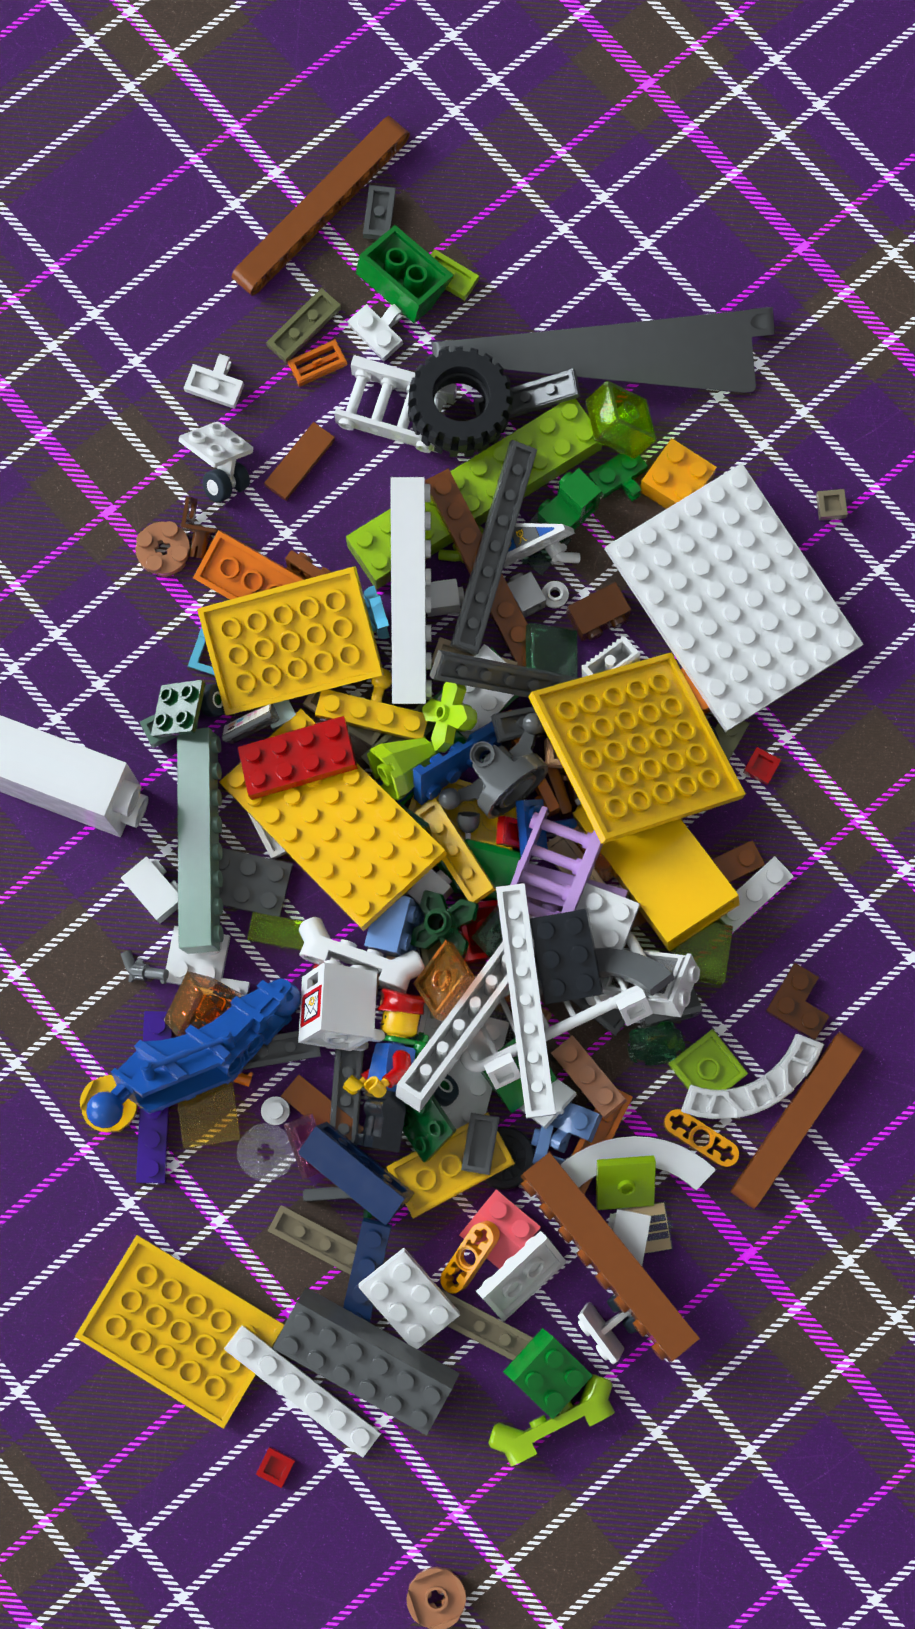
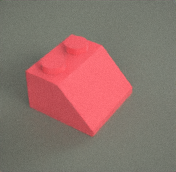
(513, 1226)

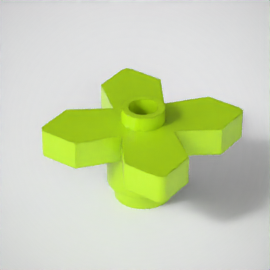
(449, 716)

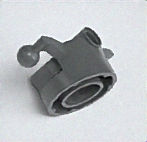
(503, 774)

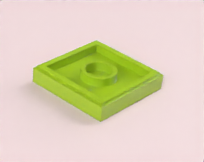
(708, 1064)

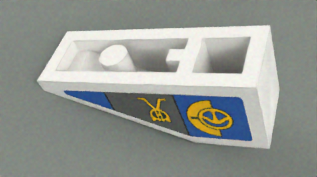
(531, 538)

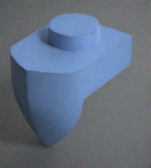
(541, 1140)

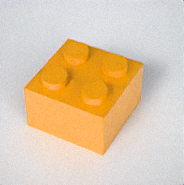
(676, 475)

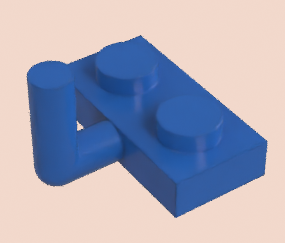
(525, 811)

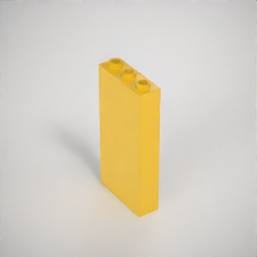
(669, 877)

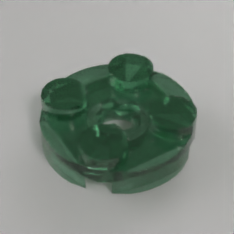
(655, 1043)

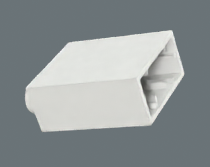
(68, 779)

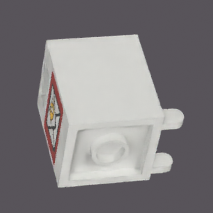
(339, 1007)

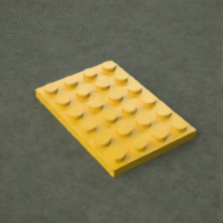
(290, 641)
(174, 1328)

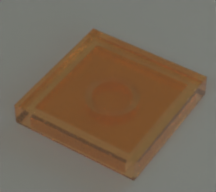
(444, 980)

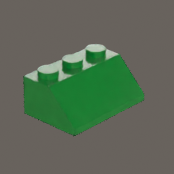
(403, 273)

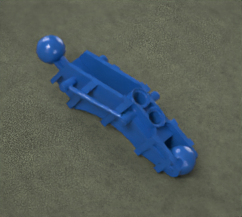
(201, 1059)

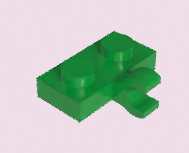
(619, 474)

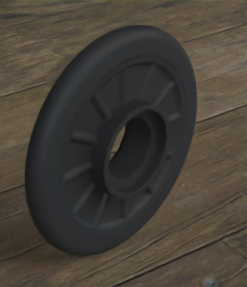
(522, 1155)

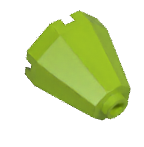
(395, 764)

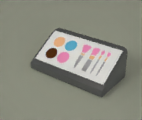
(249, 723)

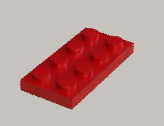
(297, 758)

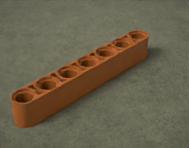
(796, 1120)

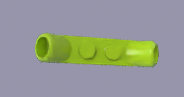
(518, 1443)

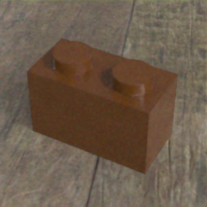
(599, 612)

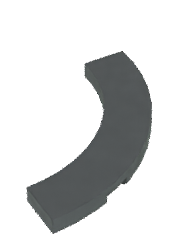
(632, 967)

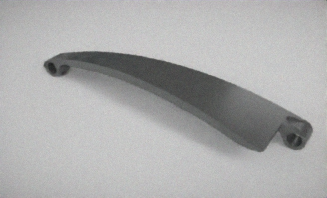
(678, 351)

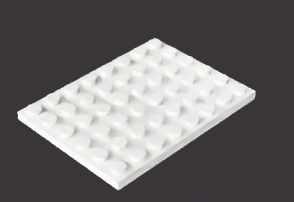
(733, 597)

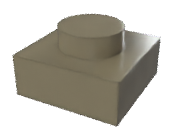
(831, 504)

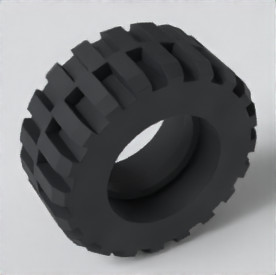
(467, 369)

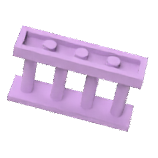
(581, 867)

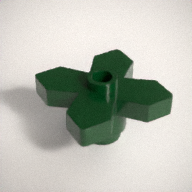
(436, 913)

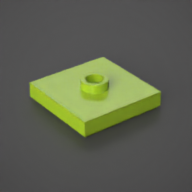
(625, 1182)

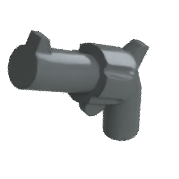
(142, 971)

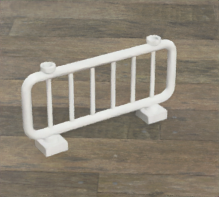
(501, 1065)

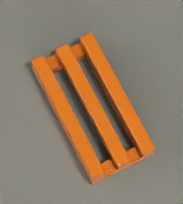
(320, 372)

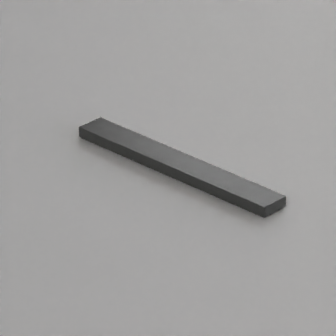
(493, 548)

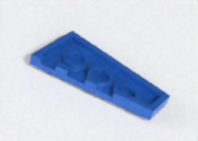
(448, 768)

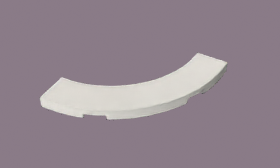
(760, 1093)
(668, 1157)

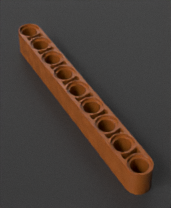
(320, 205)

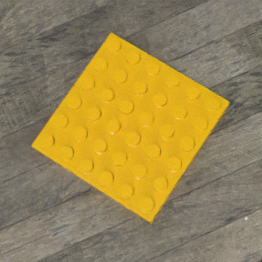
(636, 747)

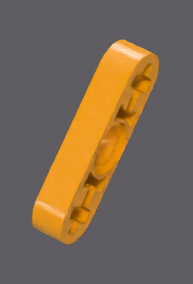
(715, 1156)
(458, 1261)

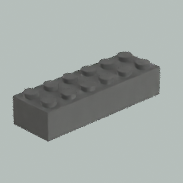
(366, 1361)

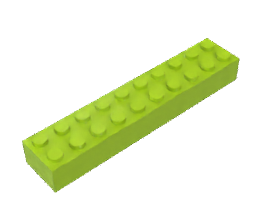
(561, 440)

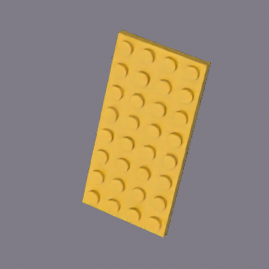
(344, 836)

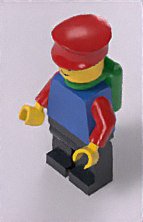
(389, 1063)

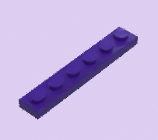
(154, 1126)

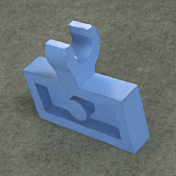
(576, 1122)

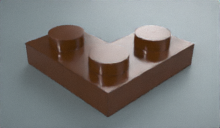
(790, 1003)

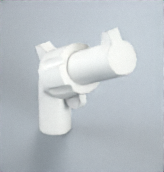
(558, 554)

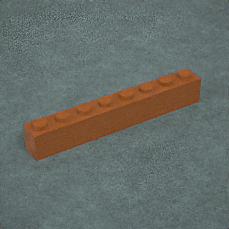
(609, 1257)

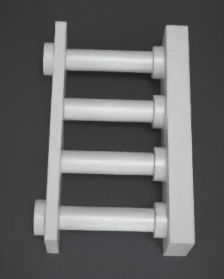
(389, 378)

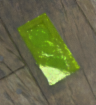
(275, 931)

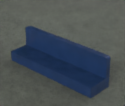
(355, 1172)

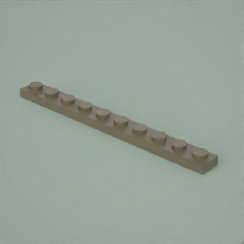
(341, 1253)

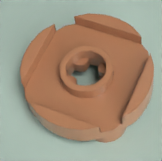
(176, 555)
(421, 1589)

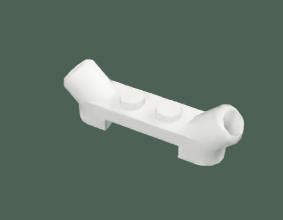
(394, 973)

